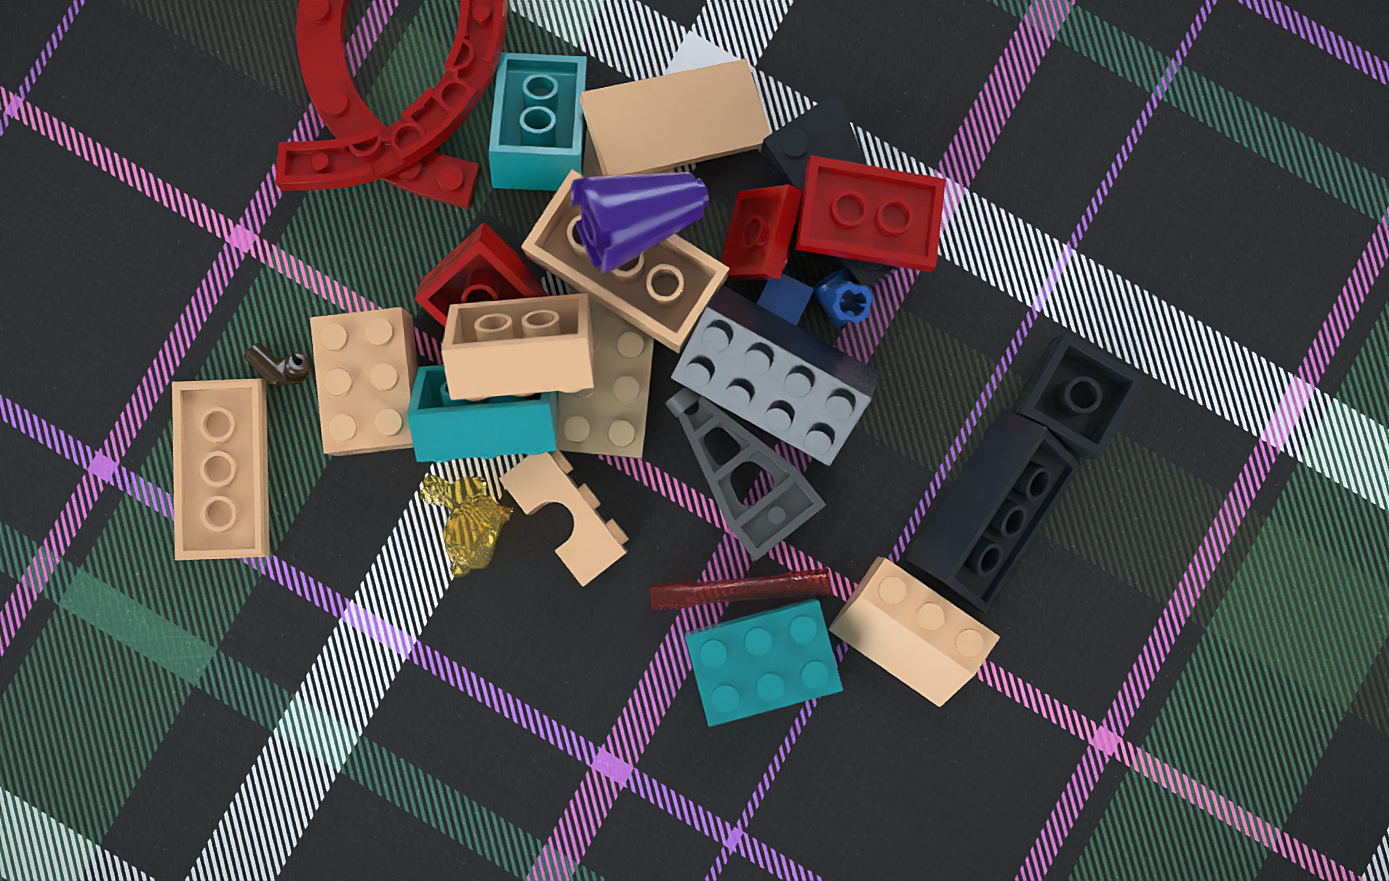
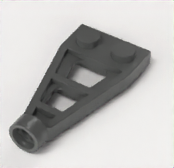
(773, 515)

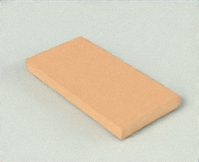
(675, 119)
(220, 469)

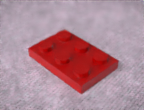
(871, 214)

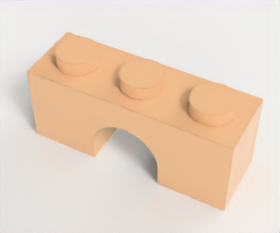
(546, 480)

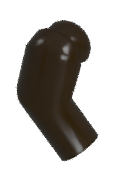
(278, 371)

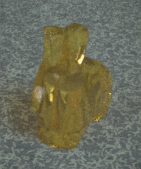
(472, 523)

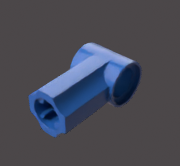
(843, 298)

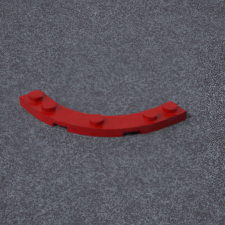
(340, 106)
(424, 123)

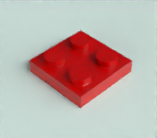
(761, 233)

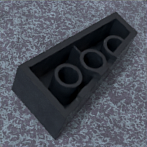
(826, 134)

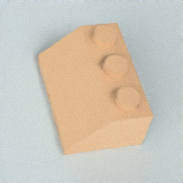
(913, 632)

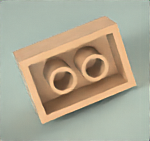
(518, 347)
(364, 379)

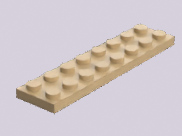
(613, 412)

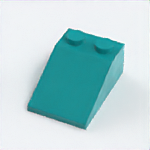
(537, 121)

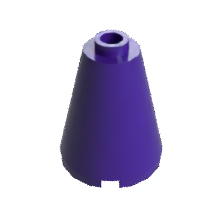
(634, 213)

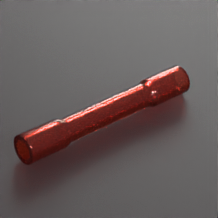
(688, 594)

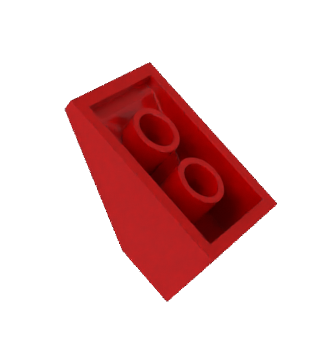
(474, 272)

